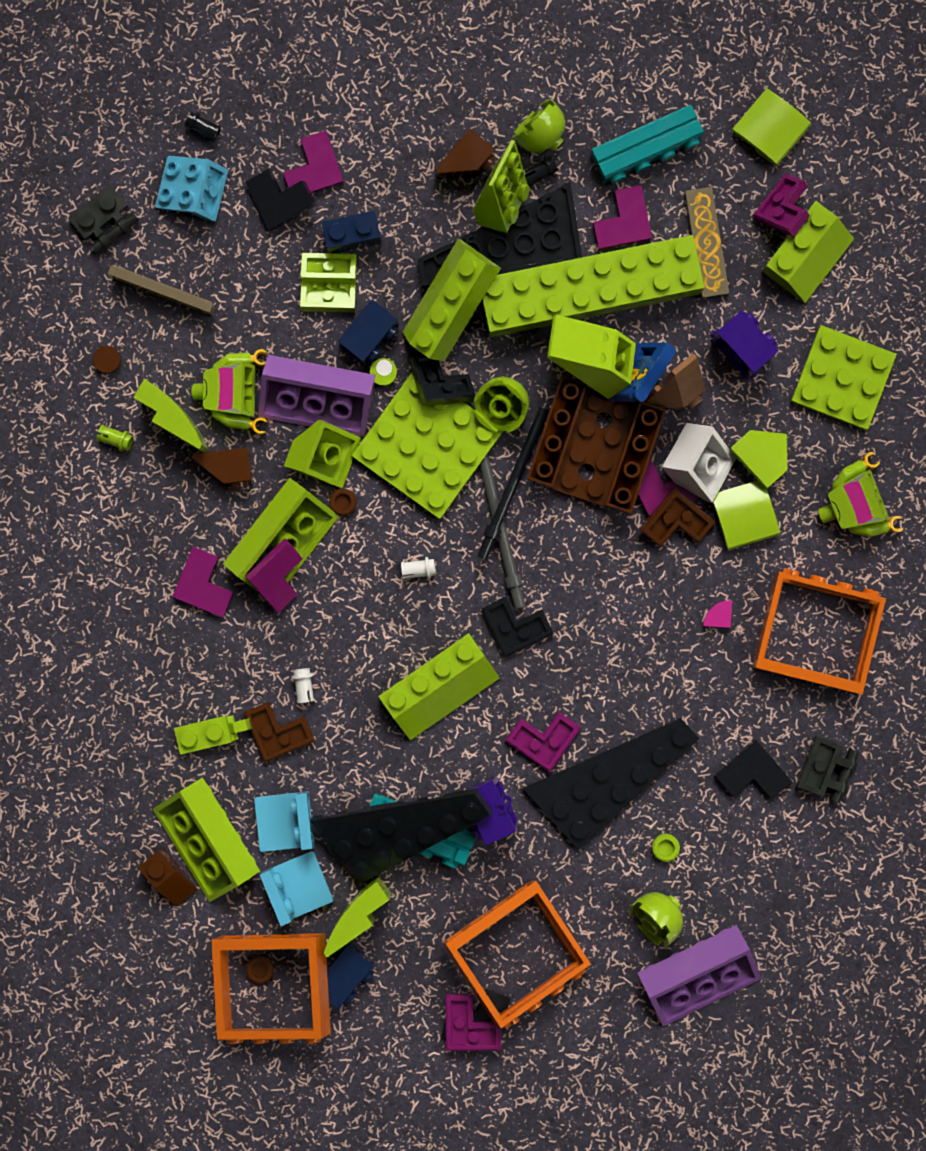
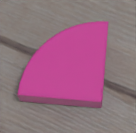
(719, 615)

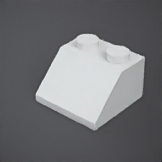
(699, 461)

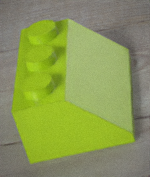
(810, 254)

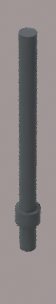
(512, 580)

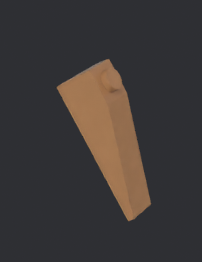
(680, 387)

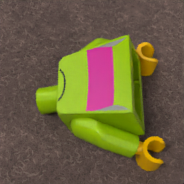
(230, 390)
(858, 502)

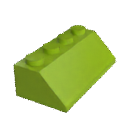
(450, 301)
(290, 515)
(439, 687)
(206, 840)

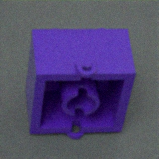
(745, 344)
(502, 819)

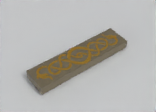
(707, 239)
(161, 290)

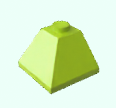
(323, 453)

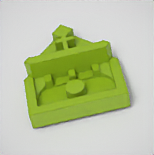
(763, 455)

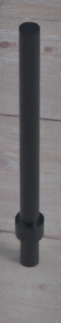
(492, 531)

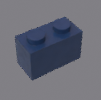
(351, 232)
(369, 332)
(346, 973)

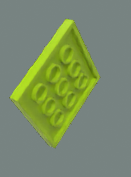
(426, 448)

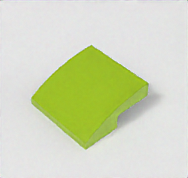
(771, 127)
(328, 282)
(745, 515)

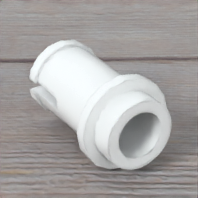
(418, 568)
(303, 685)

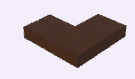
(676, 512)
(276, 739)

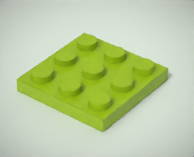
(843, 377)

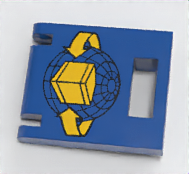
(648, 366)

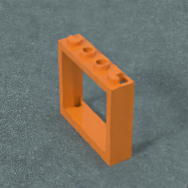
(841, 590)
(318, 980)
(551, 986)

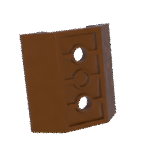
(615, 453)

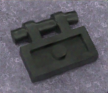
(98, 213)
(820, 766)

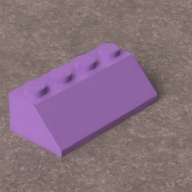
(313, 392)
(699, 975)

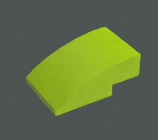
(170, 415)
(358, 915)

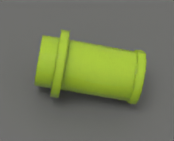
(118, 439)

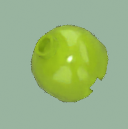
(541, 129)
(501, 404)
(659, 917)

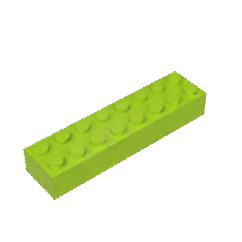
(593, 286)

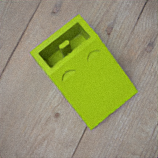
(503, 192)
(592, 354)

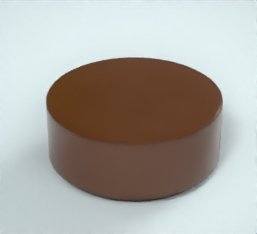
(107, 359)
(343, 502)
(260, 969)

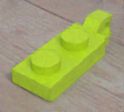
(209, 733)

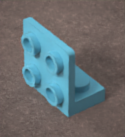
(192, 187)
(284, 821)
(296, 887)

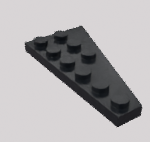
(540, 236)
(598, 788)
(392, 832)

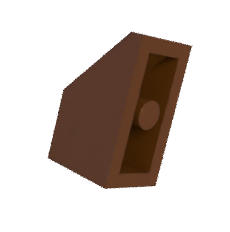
(467, 157)
(229, 466)
(167, 877)

